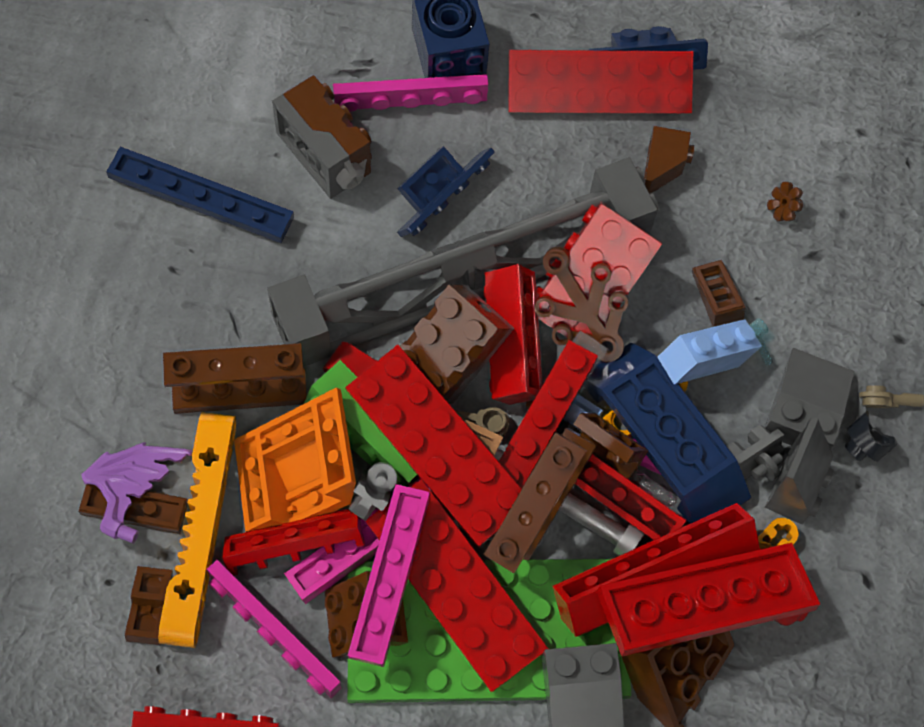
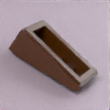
(724, 311)

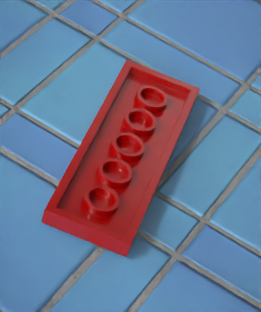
(600, 81)
(436, 444)
(467, 598)
(707, 598)

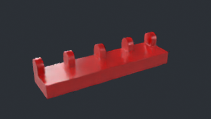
(291, 539)

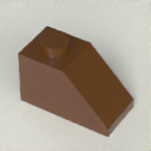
(666, 156)

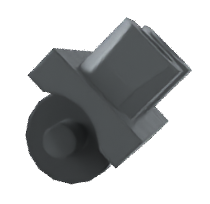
(762, 455)
(373, 489)

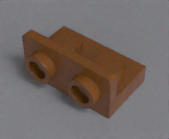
(613, 445)

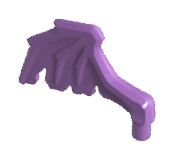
(128, 475)

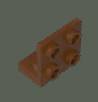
(343, 608)

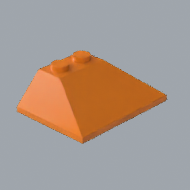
(296, 464)

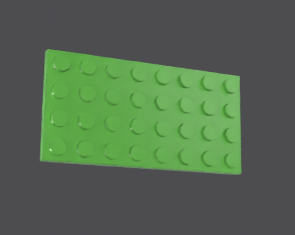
(436, 670)

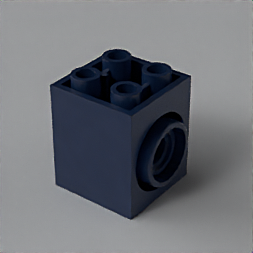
(450, 37)

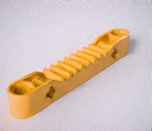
(183, 618)

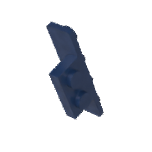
(658, 39)
(435, 182)

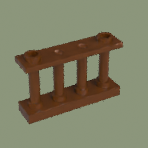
(235, 378)
(540, 499)

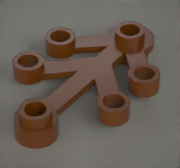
(586, 309)

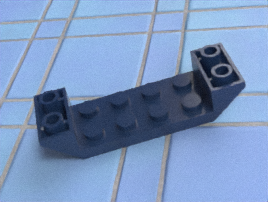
(672, 430)

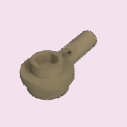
(878, 398)
(492, 419)

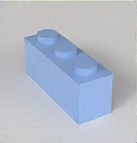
(709, 351)

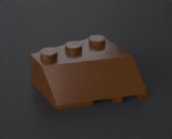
(673, 675)

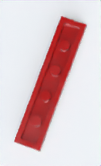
(547, 411)

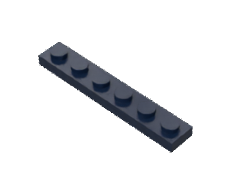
(200, 194)

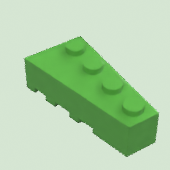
(363, 434)

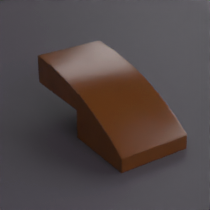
(147, 604)

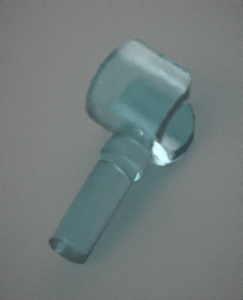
(760, 330)

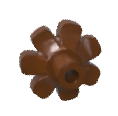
(786, 202)

